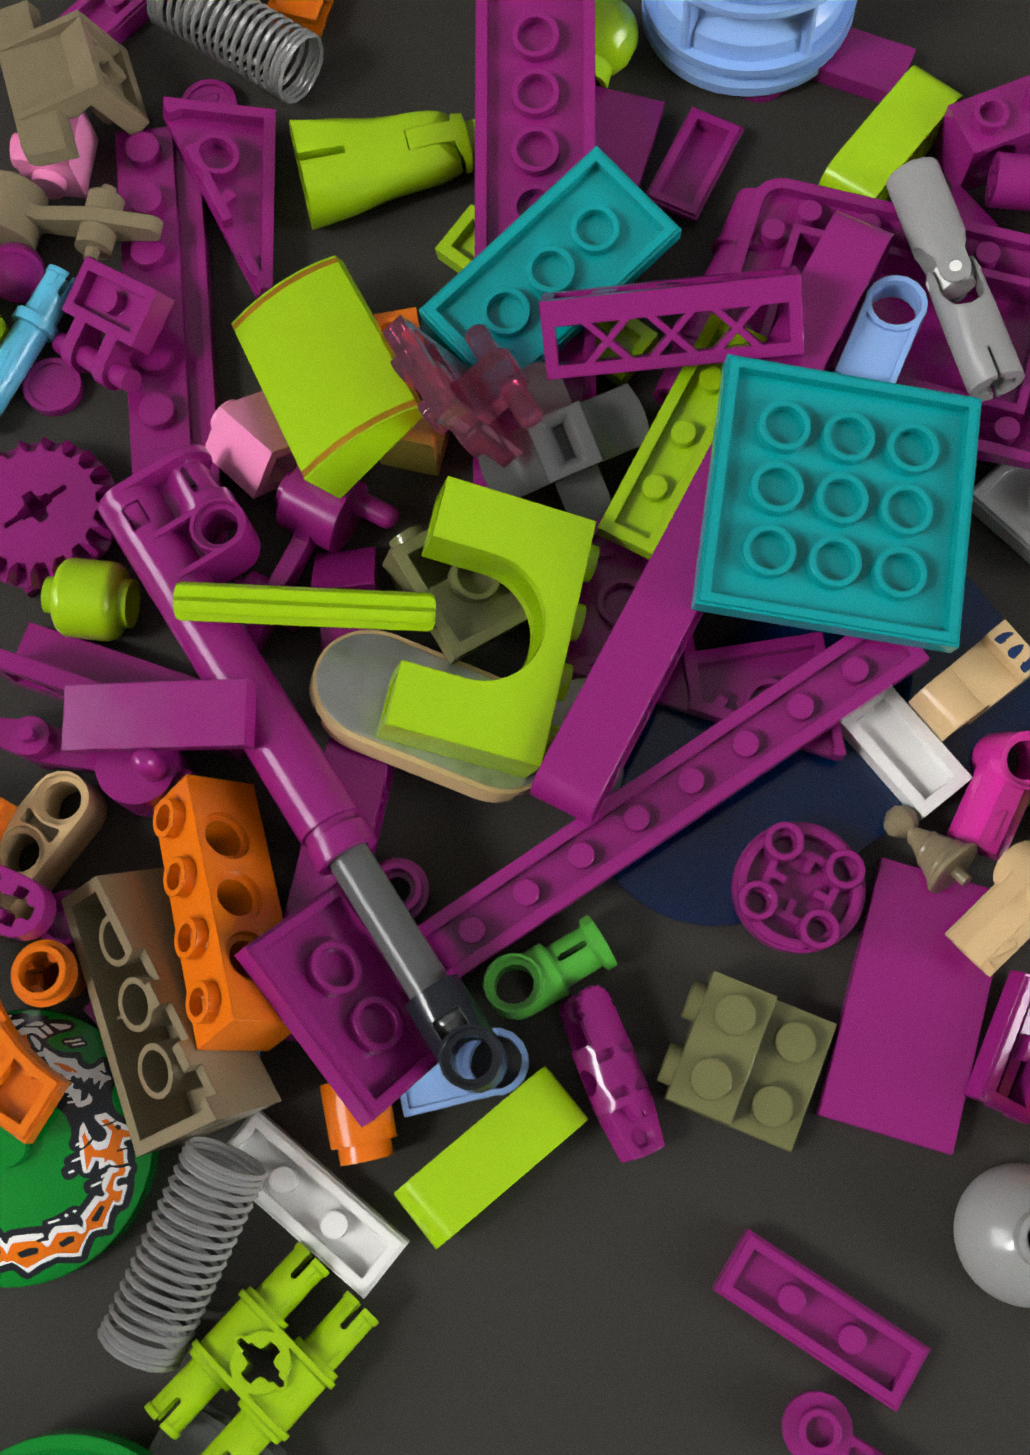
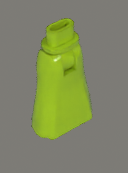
(371, 161)

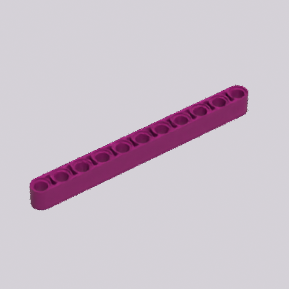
(658, 614)

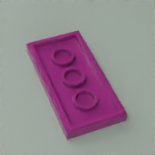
(907, 1015)

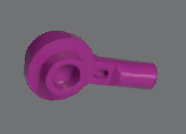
(821, 1426)

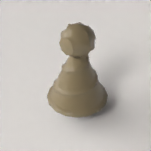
(939, 856)

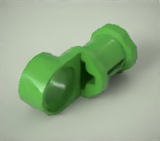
(552, 969)

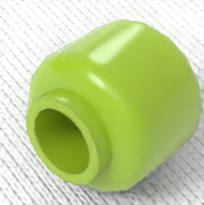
(91, 599)

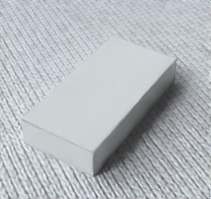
(904, 752)

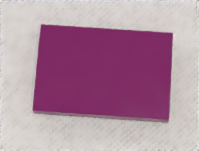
(340, 1003)

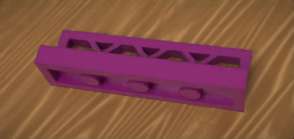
(672, 297)
(51, 661)

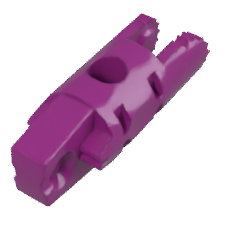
(611, 1073)

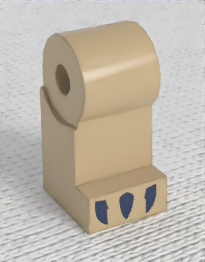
(974, 682)

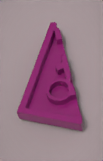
(234, 167)

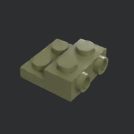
(468, 604)
(746, 1060)

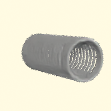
(195, 9)
(216, 1172)

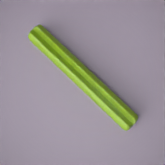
(304, 606)

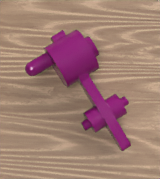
(314, 521)
(130, 778)

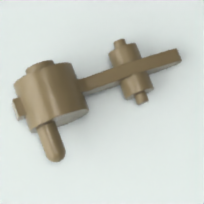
(95, 225)

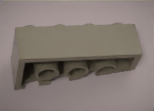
(139, 998)

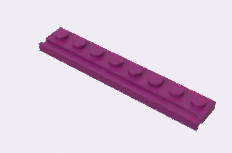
(181, 372)

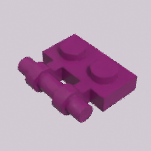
(123, 310)

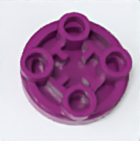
(798, 888)

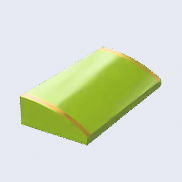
(327, 374)

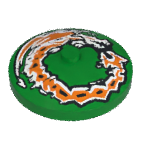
(80, 1178)

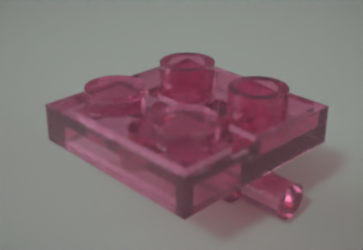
(465, 397)

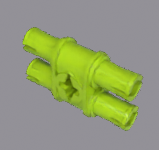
(224, 1362)

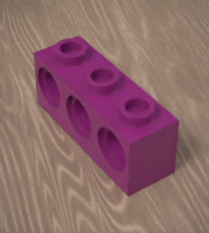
(979, 129)

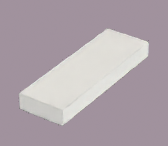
(319, 1207)

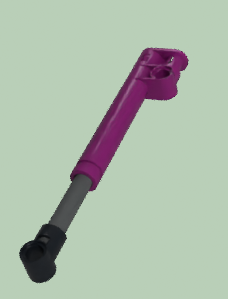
(171, 539)

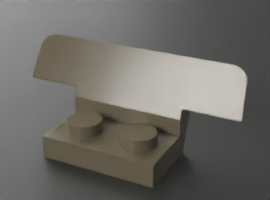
(58, 74)

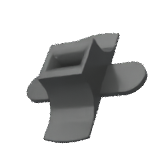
(570, 444)

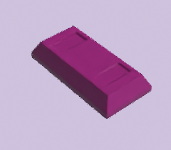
(694, 164)

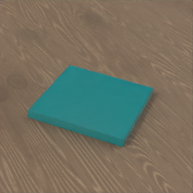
(838, 504)

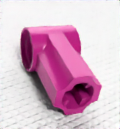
(994, 795)

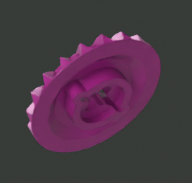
(74, 525)

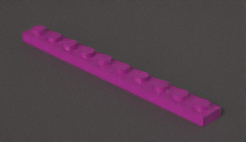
(665, 800)

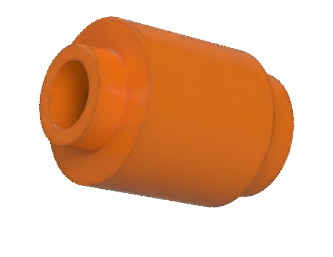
(347, 1136)

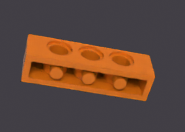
(219, 904)

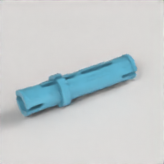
(32, 329)

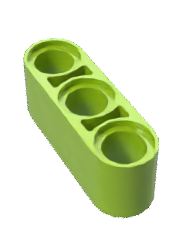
(892, 135)
(490, 1157)

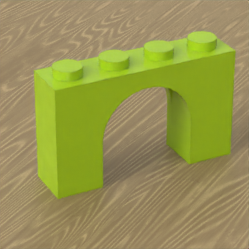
(543, 562)

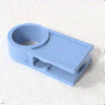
(880, 348)
(436, 1092)

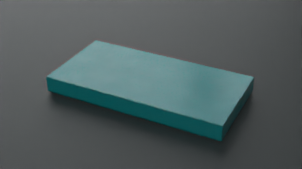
(578, 235)

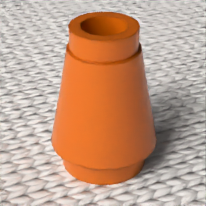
(36, 970)

